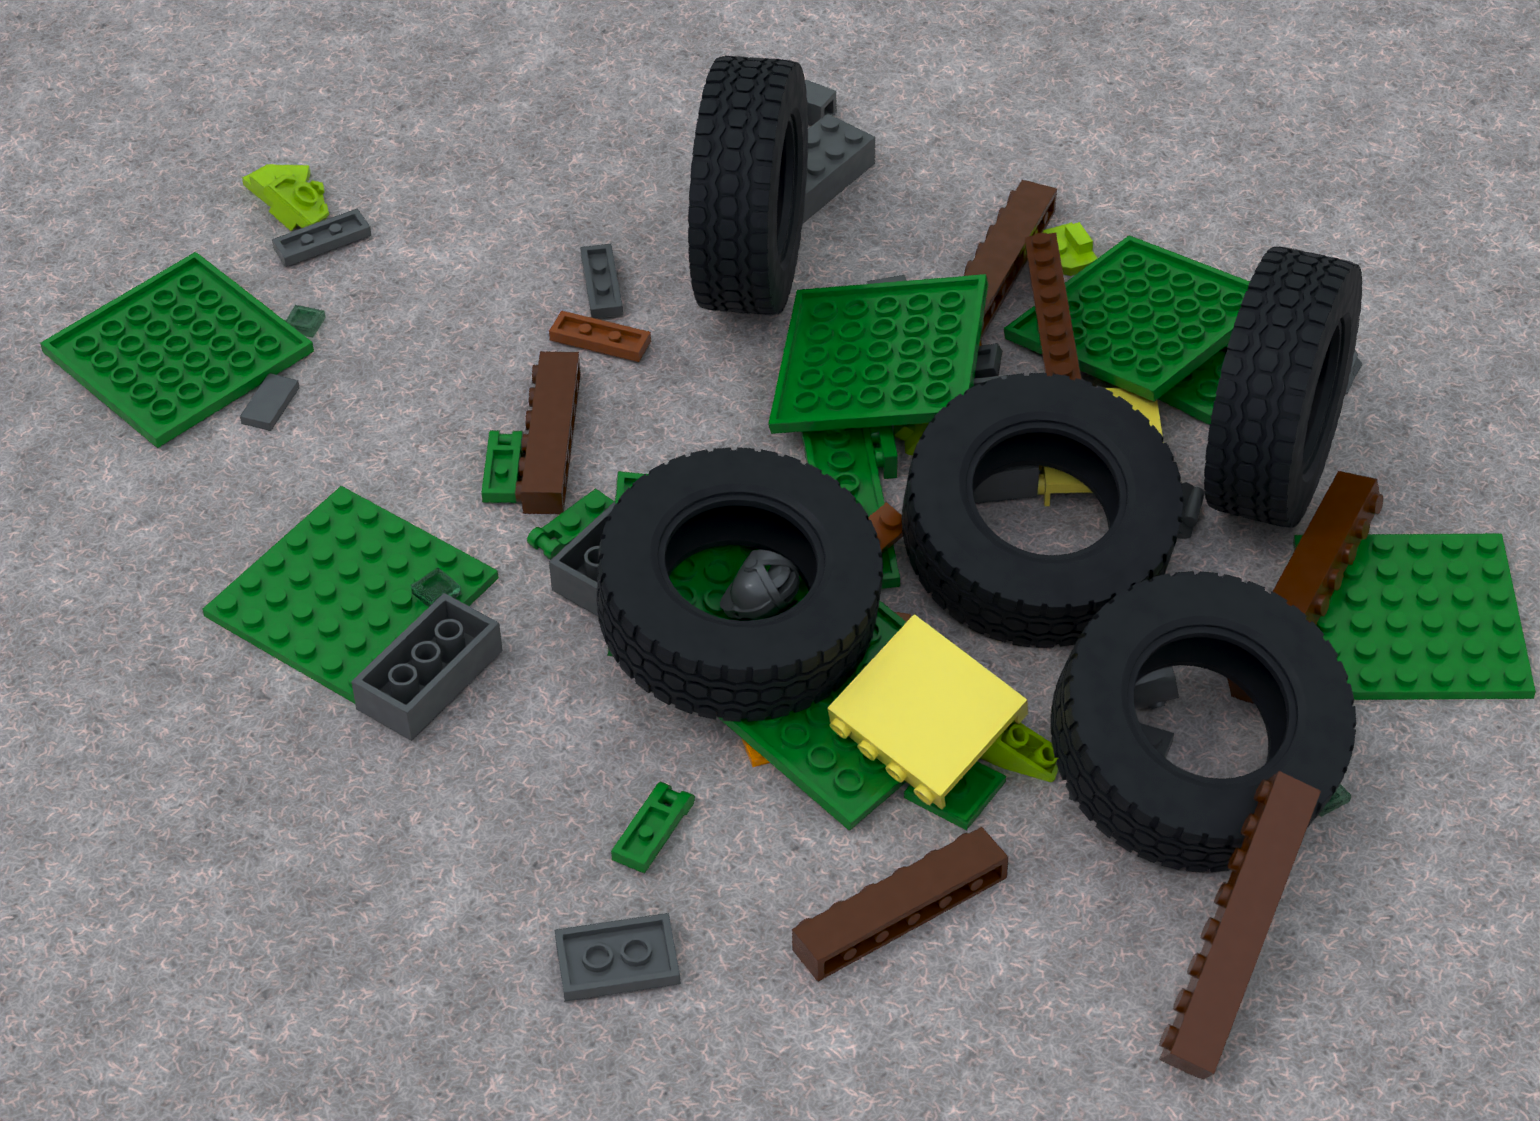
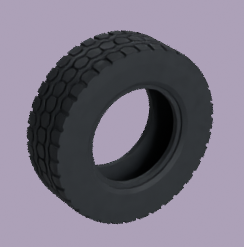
(748, 185)
(1282, 386)
(1053, 426)
(1211, 626)
(723, 663)

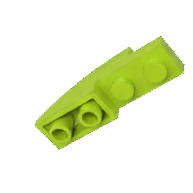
(1023, 752)

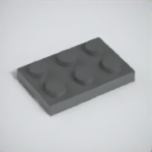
(617, 957)

